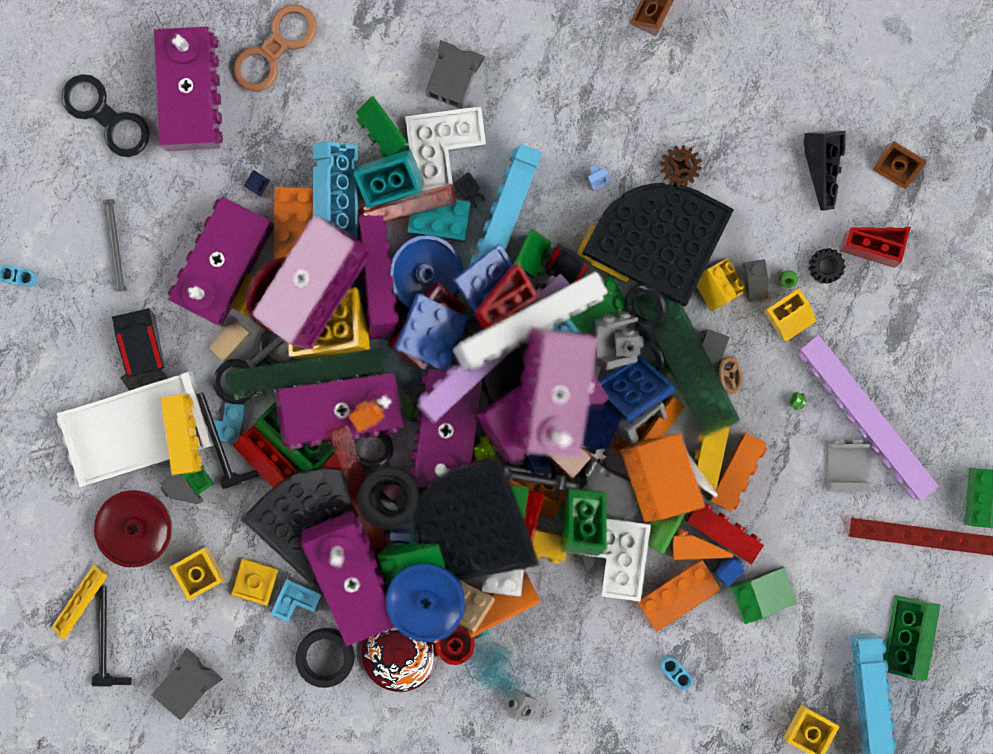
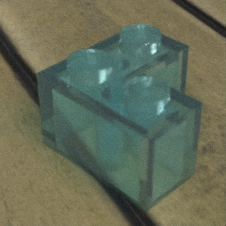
(493, 673)

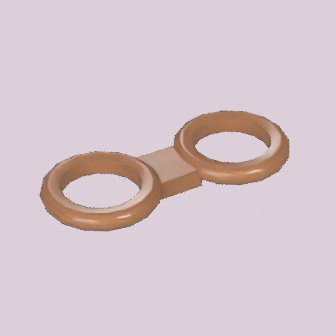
(274, 47)

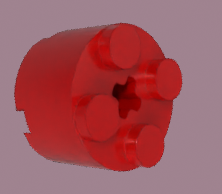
(457, 655)

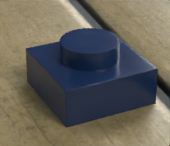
(256, 183)
(537, 464)

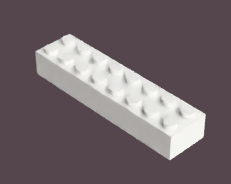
(541, 315)

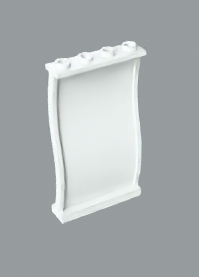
(125, 430)

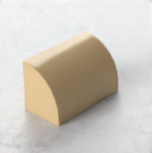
(230, 340)

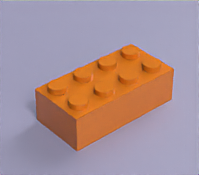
(291, 216)

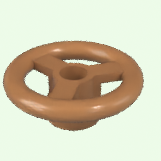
(728, 375)

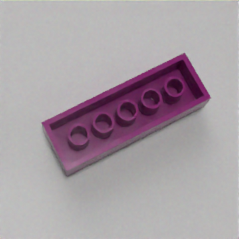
(376, 278)

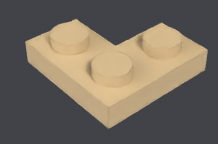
(477, 606)

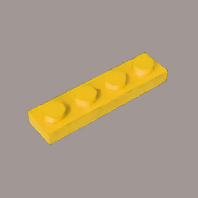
(79, 601)

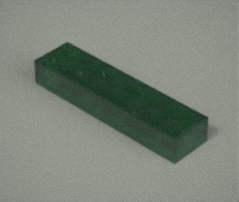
(690, 367)
(303, 373)

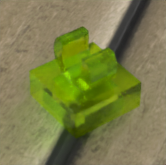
(484, 450)

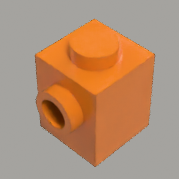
(366, 415)

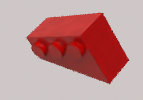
(877, 244)
(506, 298)

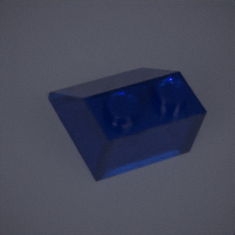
(600, 426)

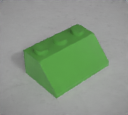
(663, 531)

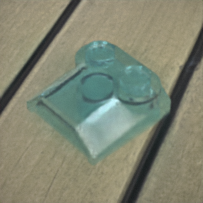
(403, 370)

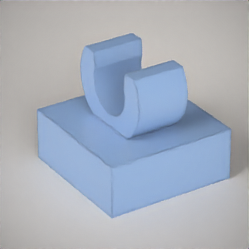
(598, 178)
(400, 535)

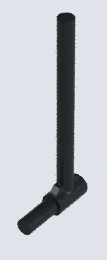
(229, 478)
(102, 678)

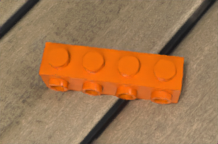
(738, 470)

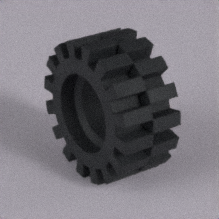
(838, 263)

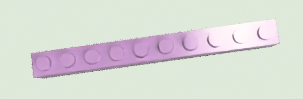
(461, 380)
(867, 417)

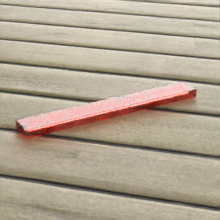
(354, 478)
(921, 536)

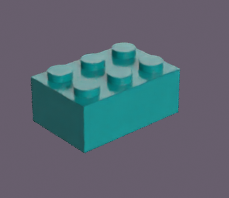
(389, 178)
(445, 222)

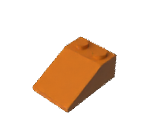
(689, 546)

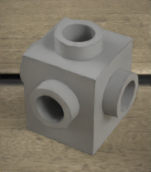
(628, 343)
(520, 705)

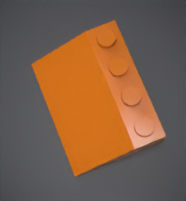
(662, 477)

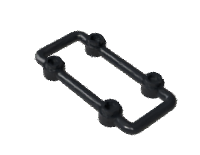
(552, 478)

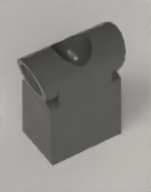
(453, 74)
(617, 487)
(185, 685)

